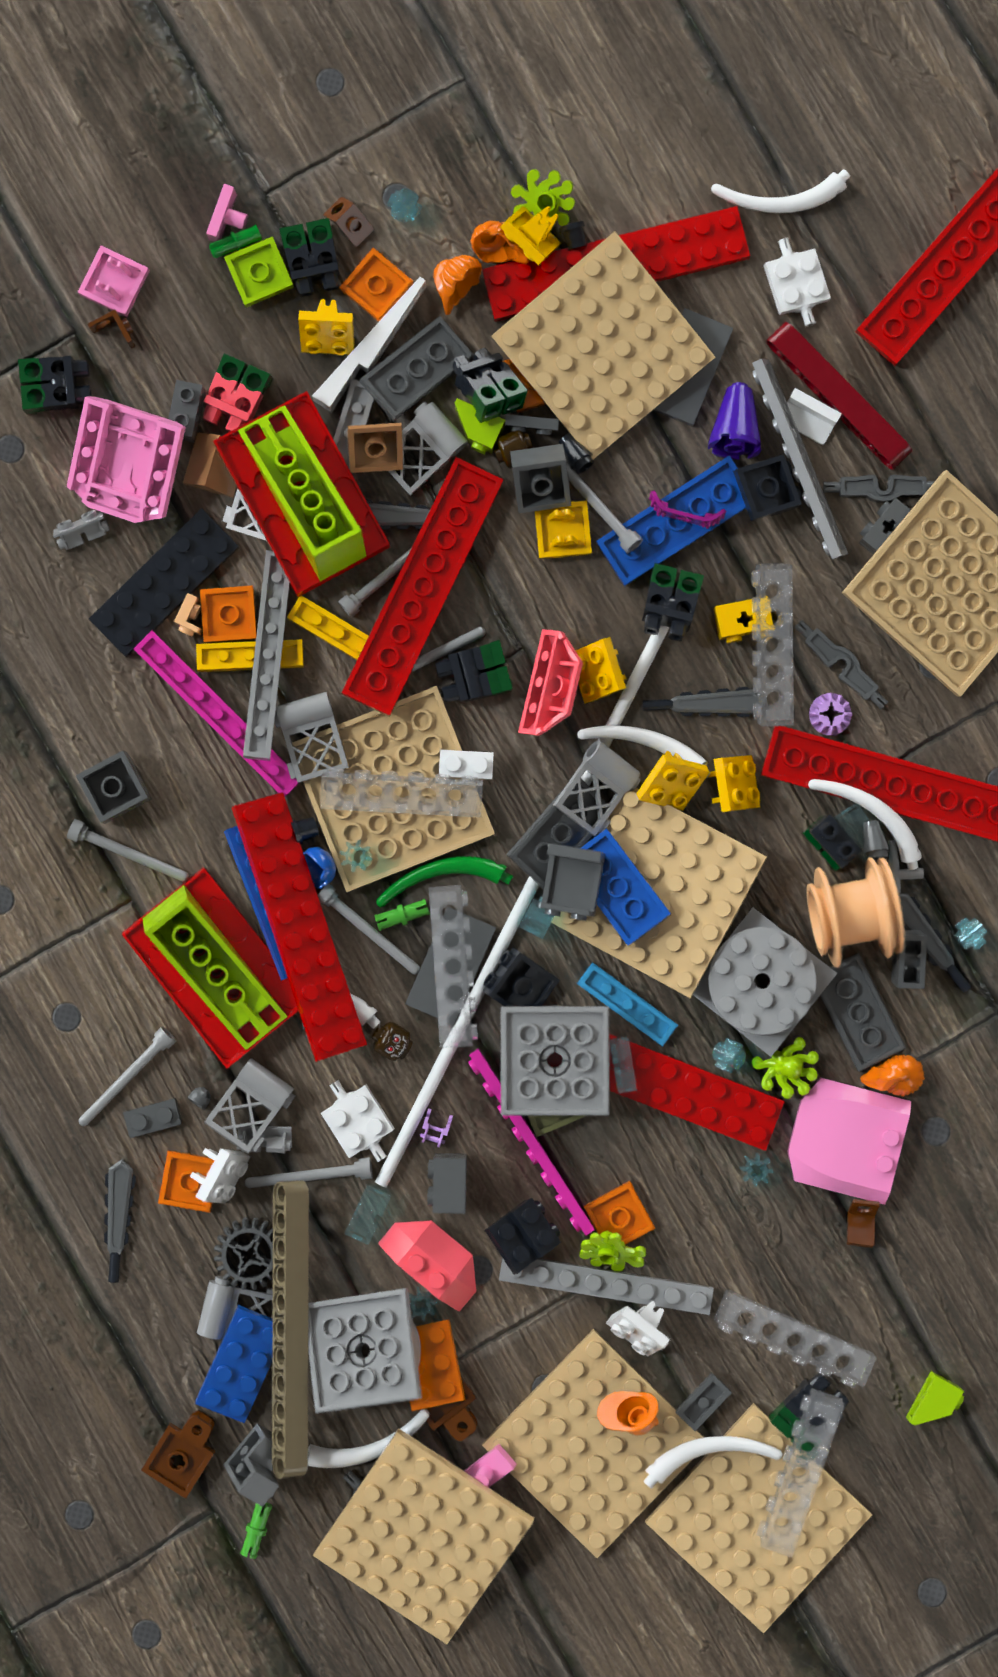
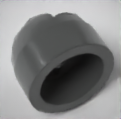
(200, 1097)

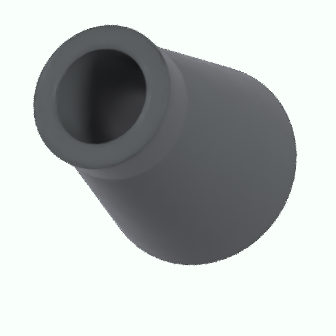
(874, 841)

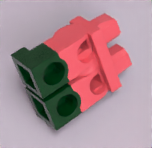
(235, 392)

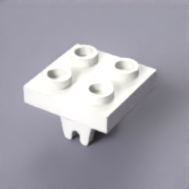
(223, 1175)
(639, 1328)

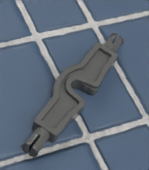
(868, 487)
(851, 674)

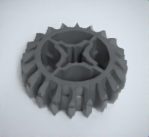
(239, 1247)

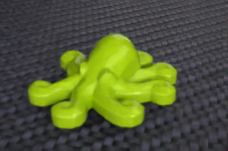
(542, 196)
(790, 1067)
(611, 1250)

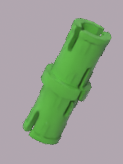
(402, 914)
(256, 1530)

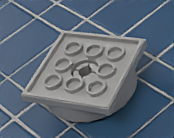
(794, 977)
(575, 1085)
(335, 1343)

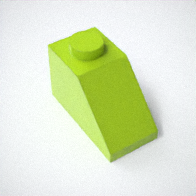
(481, 435)
(935, 1400)

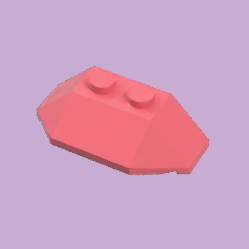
(551, 684)
(432, 1260)

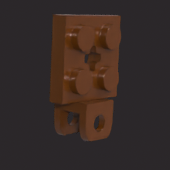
(453, 1413)
(188, 1443)

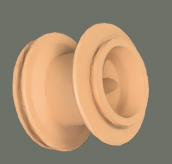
(856, 912)

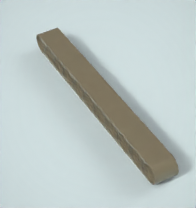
(290, 1329)

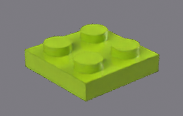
(259, 272)

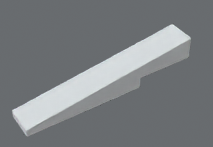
(369, 349)

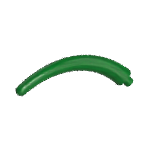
(468, 865)

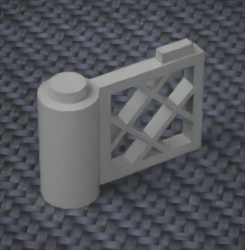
(439, 435)
(303, 716)
(609, 770)
(267, 1092)
(221, 1305)

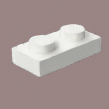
(466, 764)

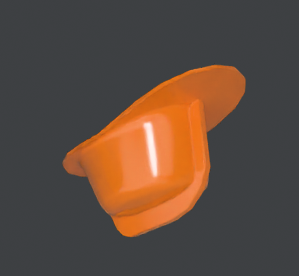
(629, 1412)

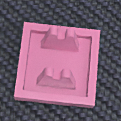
(113, 281)

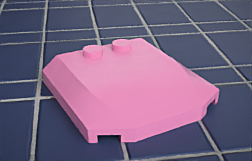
(125, 460)
(848, 1139)

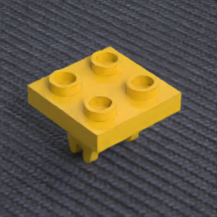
(532, 233)
(326, 330)
(563, 531)
(599, 671)
(673, 781)
(736, 783)

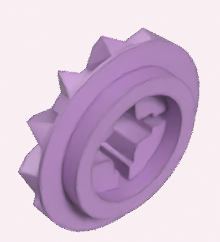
(821, 722)

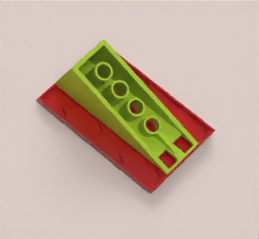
(301, 493)
(213, 967)

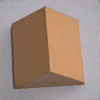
(375, 447)
(207, 468)

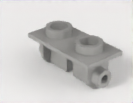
(71, 532)
(277, 1138)

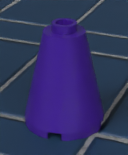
(736, 425)

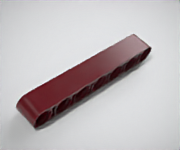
(839, 395)

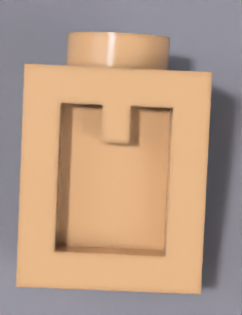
(188, 611)

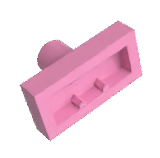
(225, 214)
(491, 1466)

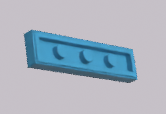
(627, 1004)

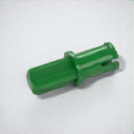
(235, 241)

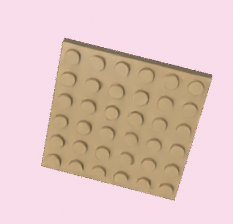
(603, 345)
(938, 584)
(402, 744)
(695, 875)
(575, 1464)
(717, 1516)
(423, 1536)

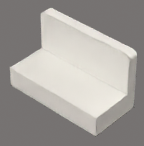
(812, 416)

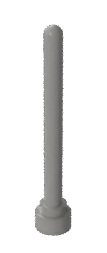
(628, 539)
(353, 602)
(449, 647)
(80, 832)
(330, 897)
(162, 1040)
(361, 1169)

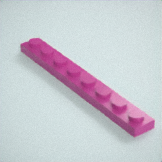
(211, 708)
(536, 1152)

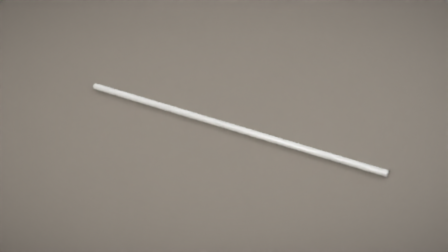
(507, 932)

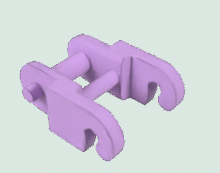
(426, 1126)

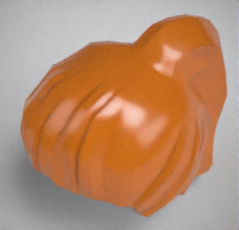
(493, 246)
(455, 278)
(896, 1075)

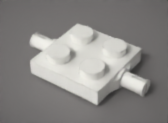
(797, 281)
(357, 1121)

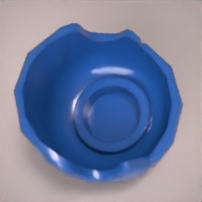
(321, 866)

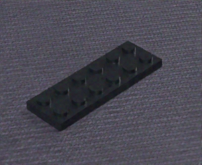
(164, 582)

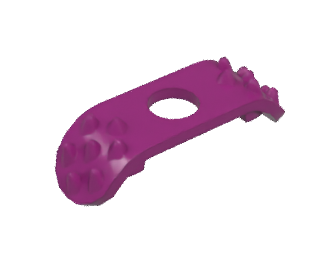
(662, 509)

